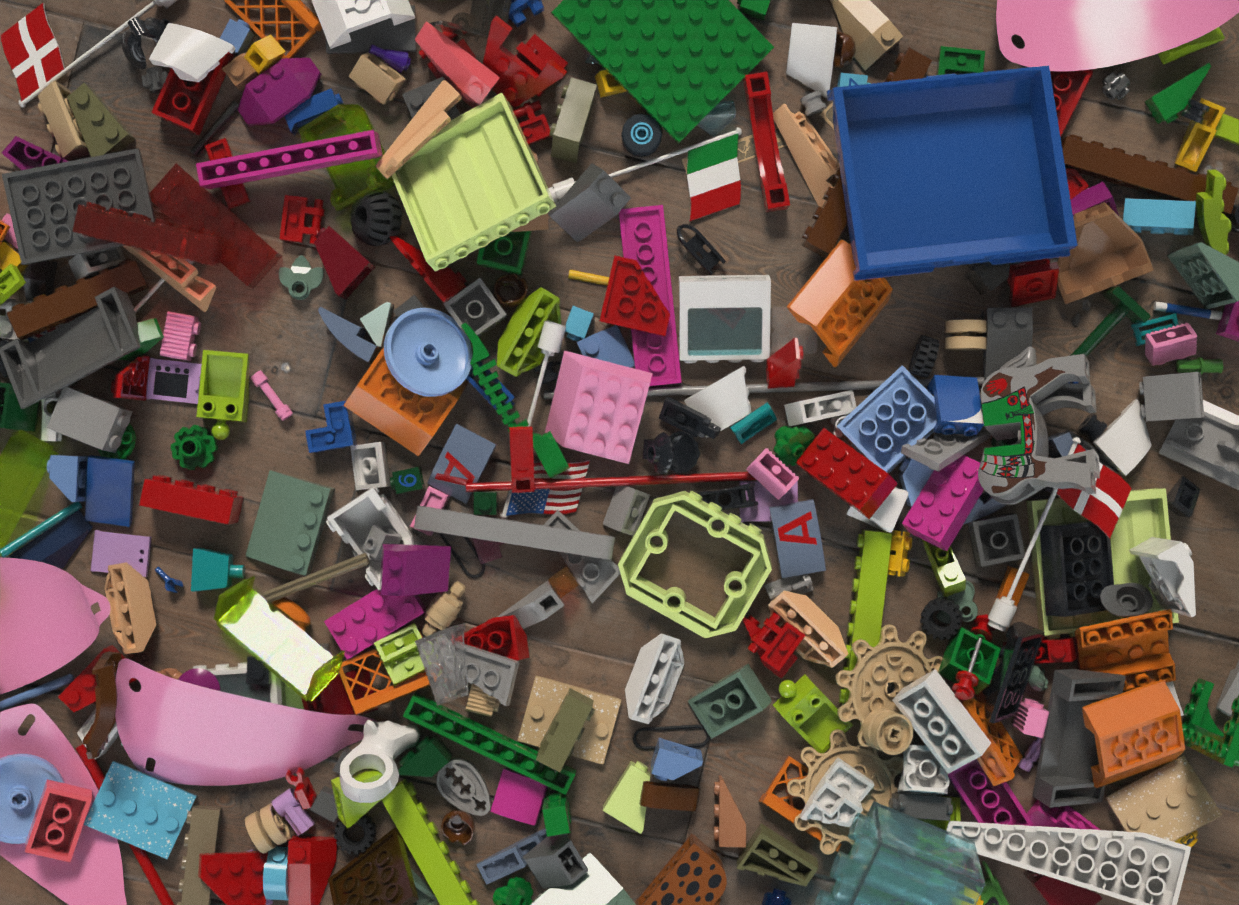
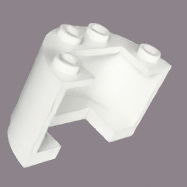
(355, 522)

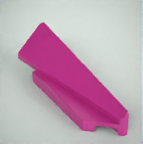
(1054, 817)

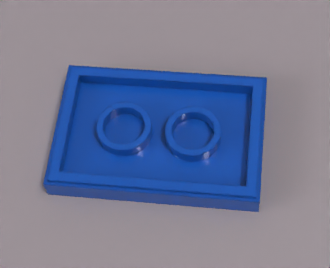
(109, 490)

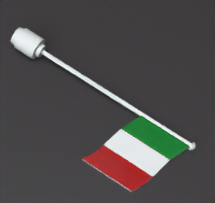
(711, 175)

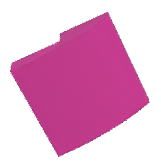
(519, 797)

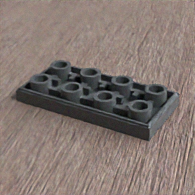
(382, 35)

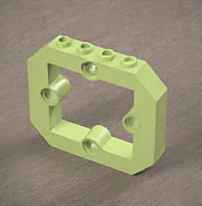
(684, 613)

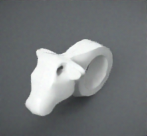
(377, 751)

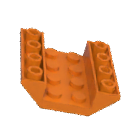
(837, 304)
(396, 410)
(1129, 648)
(1134, 732)

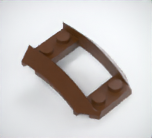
(106, 703)

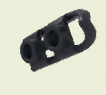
(696, 244)

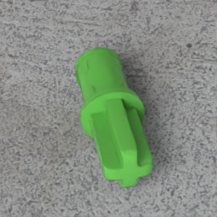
(1199, 365)

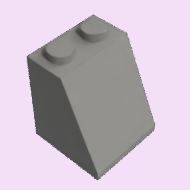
(1172, 396)
(89, 419)

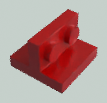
(537, 55)
(1032, 281)

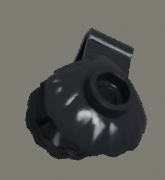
(132, 38)
(672, 452)

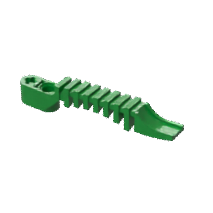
(545, 444)

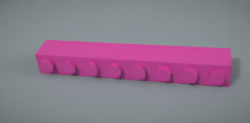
(289, 159)

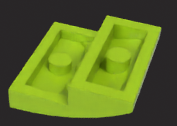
(401, 654)

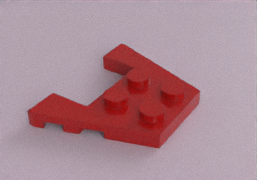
(516, 79)

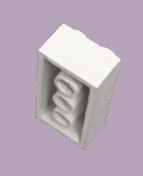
(942, 721)

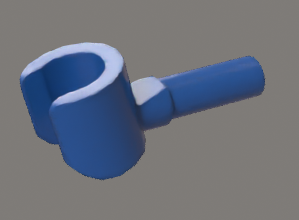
(169, 582)

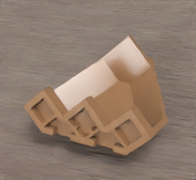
(1104, 256)

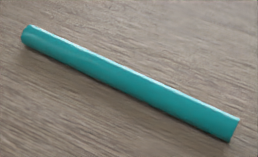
(39, 529)

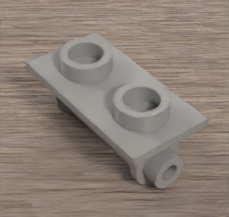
(797, 584)

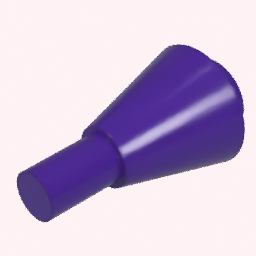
(396, 59)

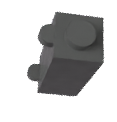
(922, 806)

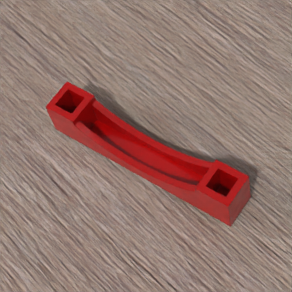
(765, 142)

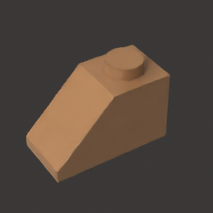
(240, 72)

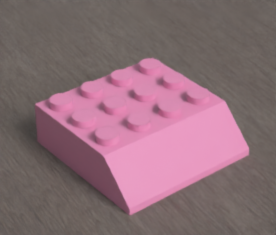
(597, 406)

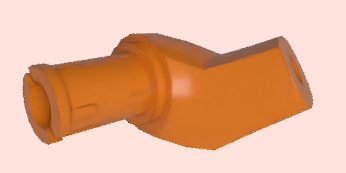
(293, 612)

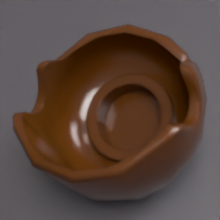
(844, 50)
(510, 290)
(458, 826)

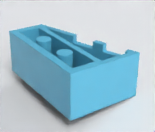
(1160, 216)

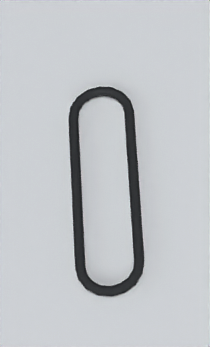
(459, 561)
(667, 728)

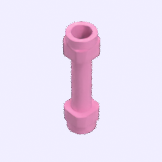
(260, 380)

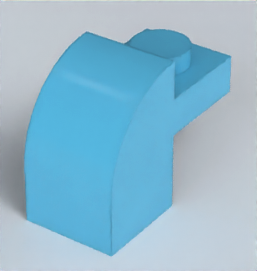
(276, 874)

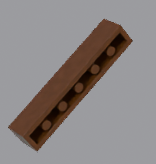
(75, 300)

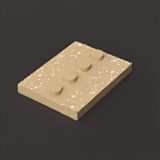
(543, 705)
(1165, 802)

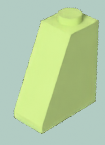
(625, 797)

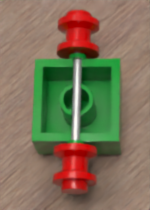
(970, 659)

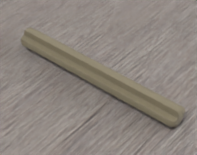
(316, 578)

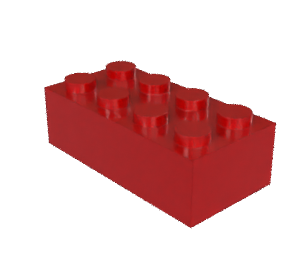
(189, 102)
(847, 473)
(193, 501)

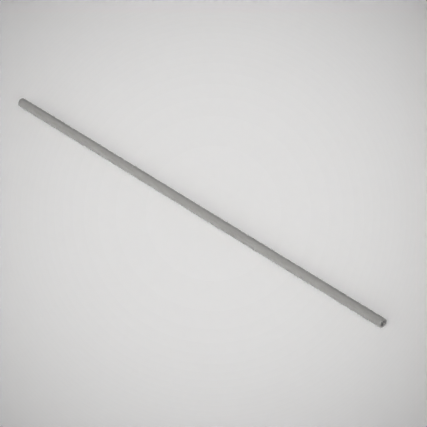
(762, 388)

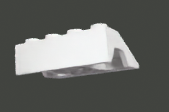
(1170, 573)

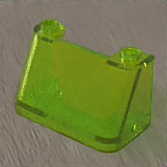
(353, 178)

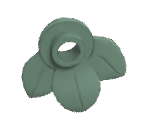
(301, 275)
(963, 599)

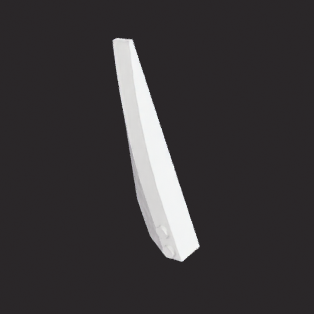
(1112, 863)

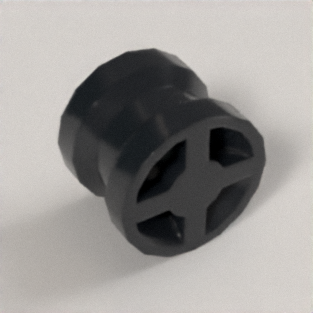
(1195, 111)
(549, 375)
(1092, 426)

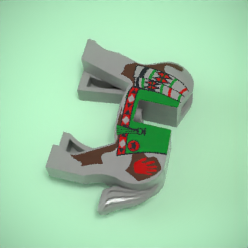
(1015, 407)

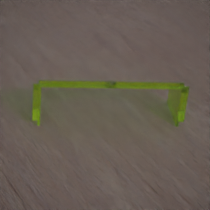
(21, 470)
(276, 640)

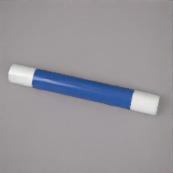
(1186, 310)

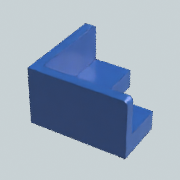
(337, 434)

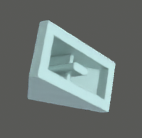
(378, 322)

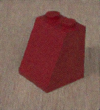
(342, 262)
(1060, 892)

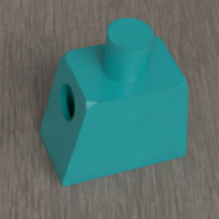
(213, 570)

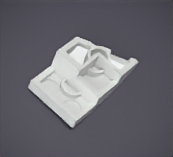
(189, 52)
(812, 55)
(723, 400)
(1125, 439)
(838, 795)

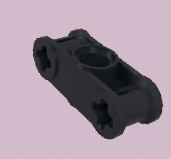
(737, 494)

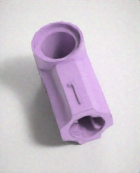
(291, 809)

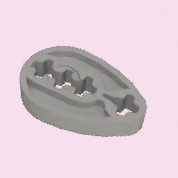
(452, 792)

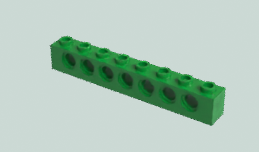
(486, 742)

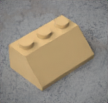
(62, 122)

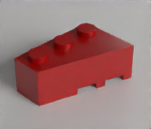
(82, 689)

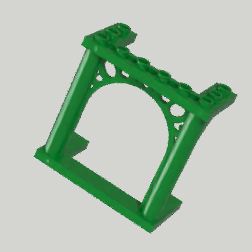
(1203, 734)

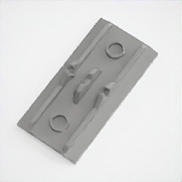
(1207, 444)

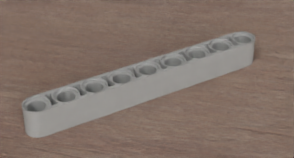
(514, 532)

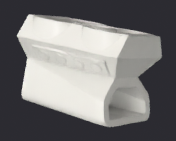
(886, 514)
(922, 773)

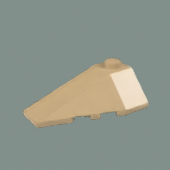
(868, 27)

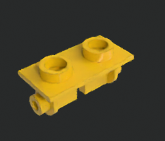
(901, 545)

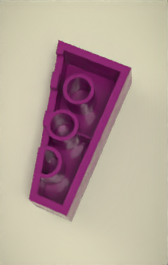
(28, 156)

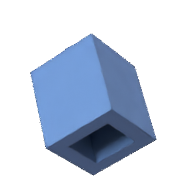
(238, 35)

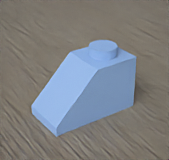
(913, 478)

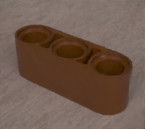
(669, 796)

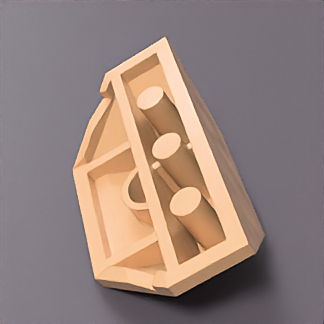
(130, 606)
(823, 638)

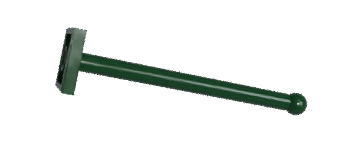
(1123, 307)

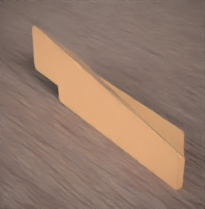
(421, 129)
(808, 151)
(179, 275)

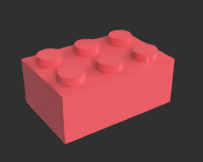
(58, 820)

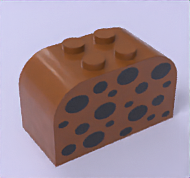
(689, 878)

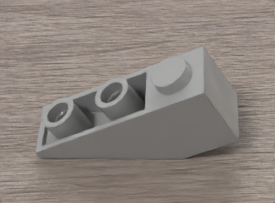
(536, 605)

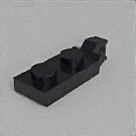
(688, 419)

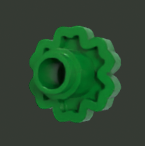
(204, 443)
(792, 443)
(515, 893)

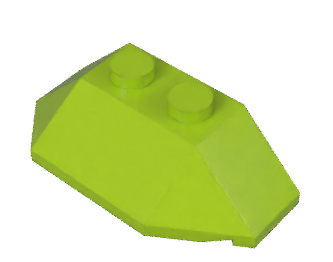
(519, 342)

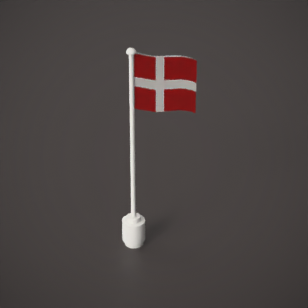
(36, 53)
(1100, 508)

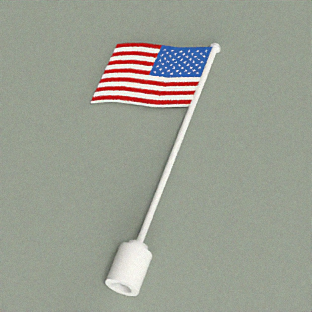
(547, 500)

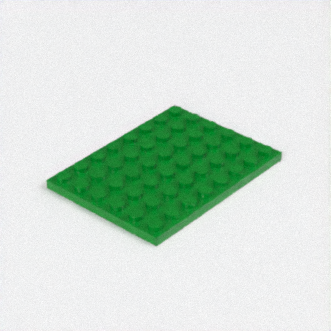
(668, 53)

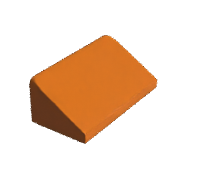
(1007, 583)

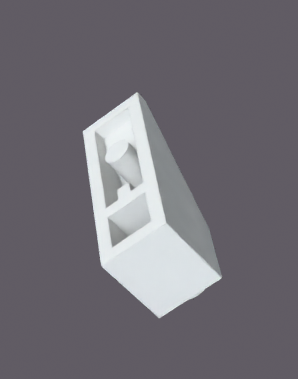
(820, 408)

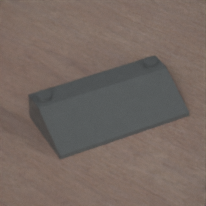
(72, 349)
(1067, 746)

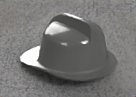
(1126, 599)

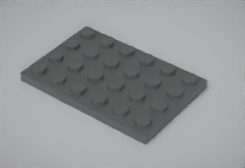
(47, 199)

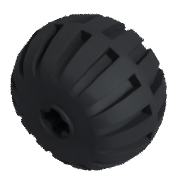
(376, 218)

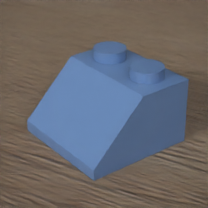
(607, 346)
(69, 475)
(674, 760)

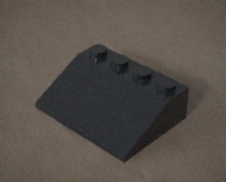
(1075, 567)
(1013, 671)

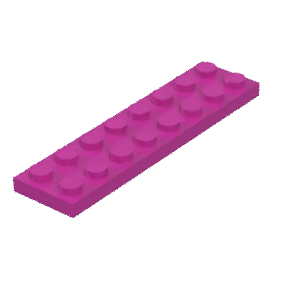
(646, 241)

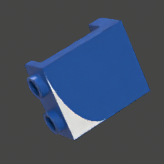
(957, 405)

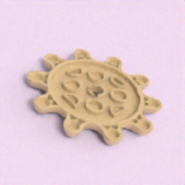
(877, 667)
(863, 760)

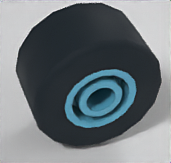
(640, 143)

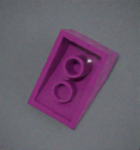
(414, 569)

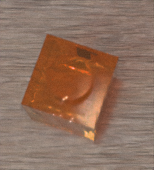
(563, 581)

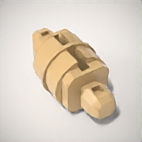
(443, 609)

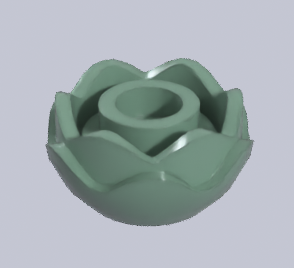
(1037, 678)

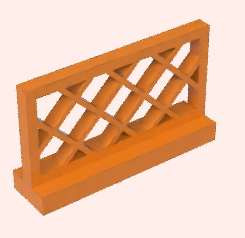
(297, 9)
(382, 696)
(997, 765)
(781, 807)

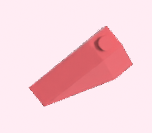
(457, 66)

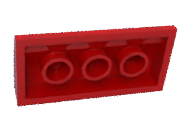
(1068, 91)

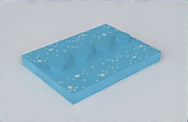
(140, 809)

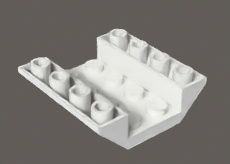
(345, 16)

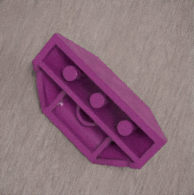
(278, 91)

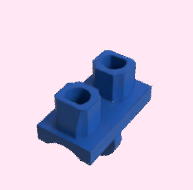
(518, 6)

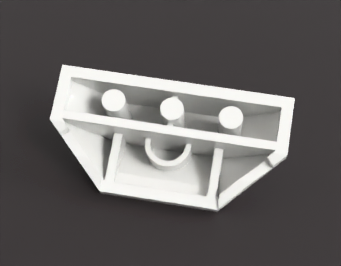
(654, 678)

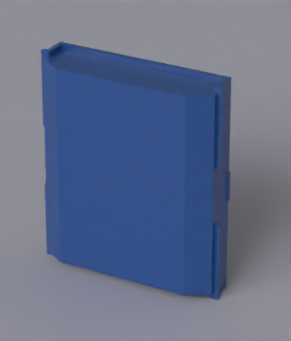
(952, 171)

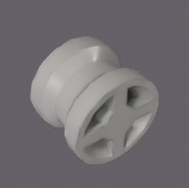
(813, 103)

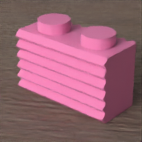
(180, 336)
(1170, 344)
(772, 473)
(1031, 718)

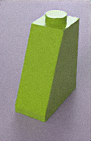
(350, 811)

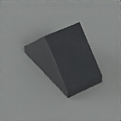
(39, 279)
(1183, 497)

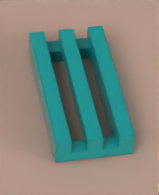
(1137, 334)
(754, 423)

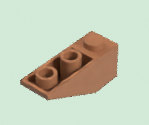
(731, 824)

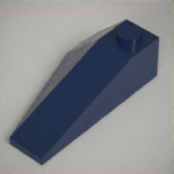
(56, 543)

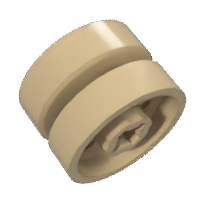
(965, 334)
(887, 731)
(267, 828)

